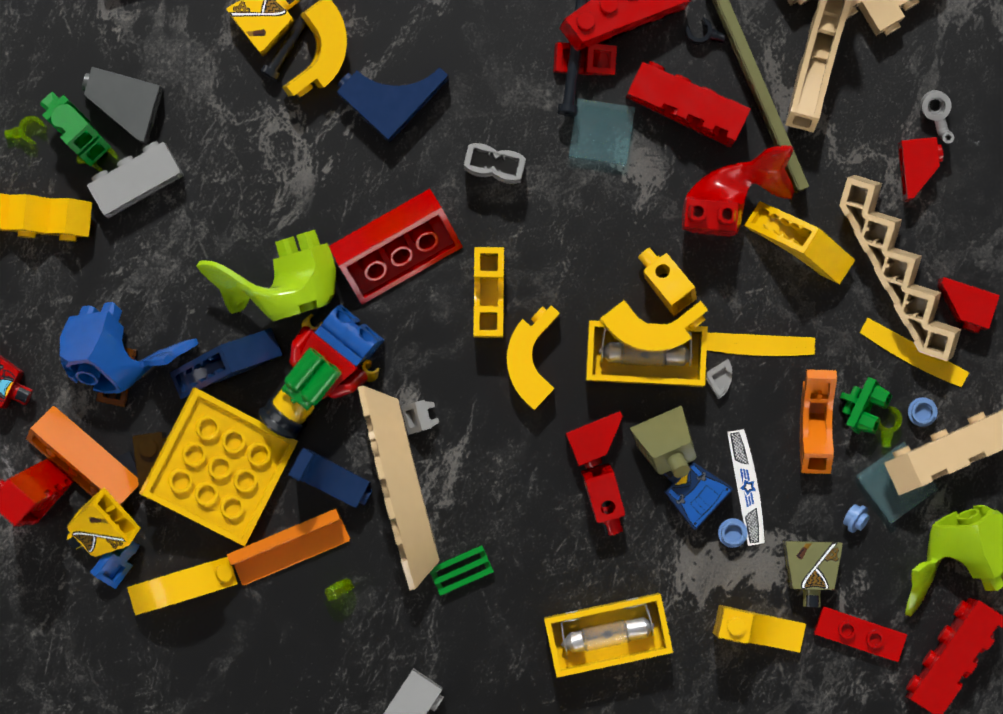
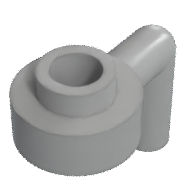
(938, 115)

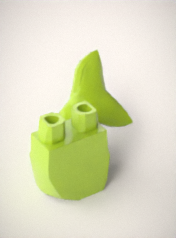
(300, 280)
(969, 537)

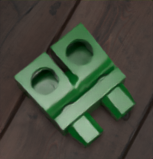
(74, 128)

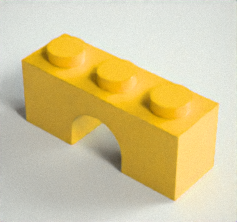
(488, 292)

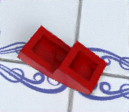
(594, 60)

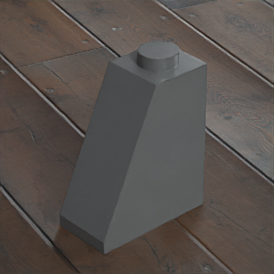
(125, 100)

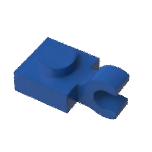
(115, 565)

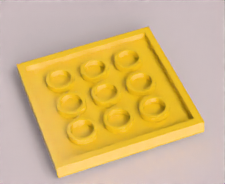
(218, 467)

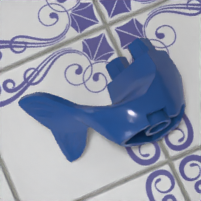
(96, 355)

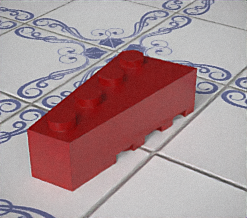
(606, 18)
(688, 103)
(32, 493)
(954, 655)

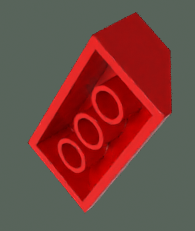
(395, 246)

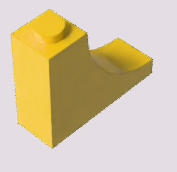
(801, 240)
(758, 629)

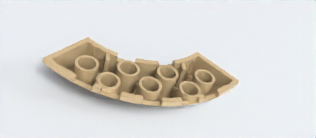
(400, 484)

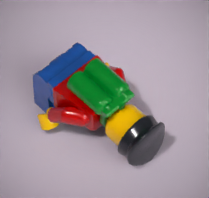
(323, 365)

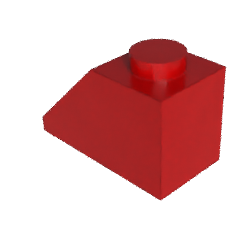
(918, 163)
(969, 304)
(593, 440)

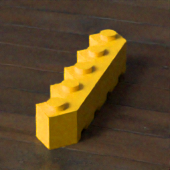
(45, 216)

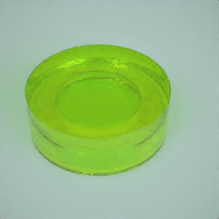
(338, 589)

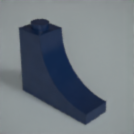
(388, 106)
(226, 361)
(331, 478)

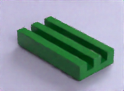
(484, 560)

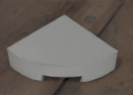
(720, 378)

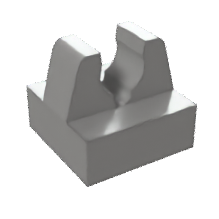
(417, 416)

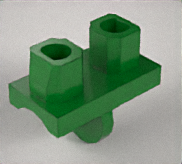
(860, 403)

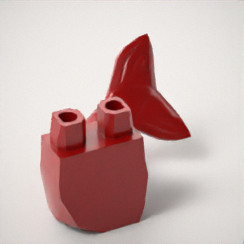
(719, 198)

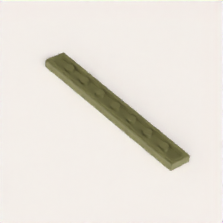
(759, 90)

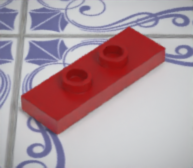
(860, 634)

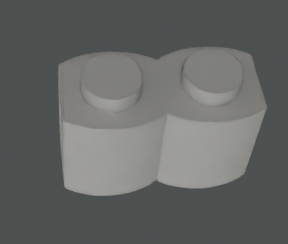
(502, 165)

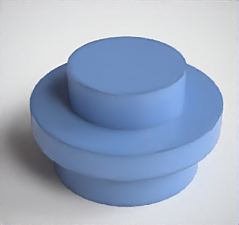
(922, 412)
(856, 518)
(732, 533)

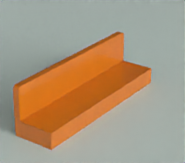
(81, 456)
(289, 547)

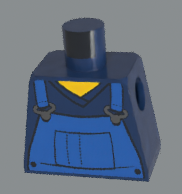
(696, 494)

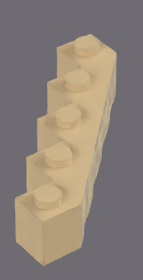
(897, 269)
(946, 452)

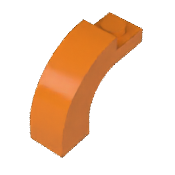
(816, 421)

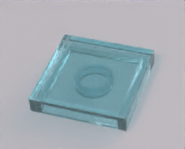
(601, 132)
(883, 492)

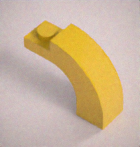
(331, 46)
(639, 335)
(521, 370)
(182, 585)

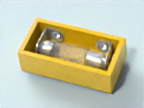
(617, 363)
(608, 635)

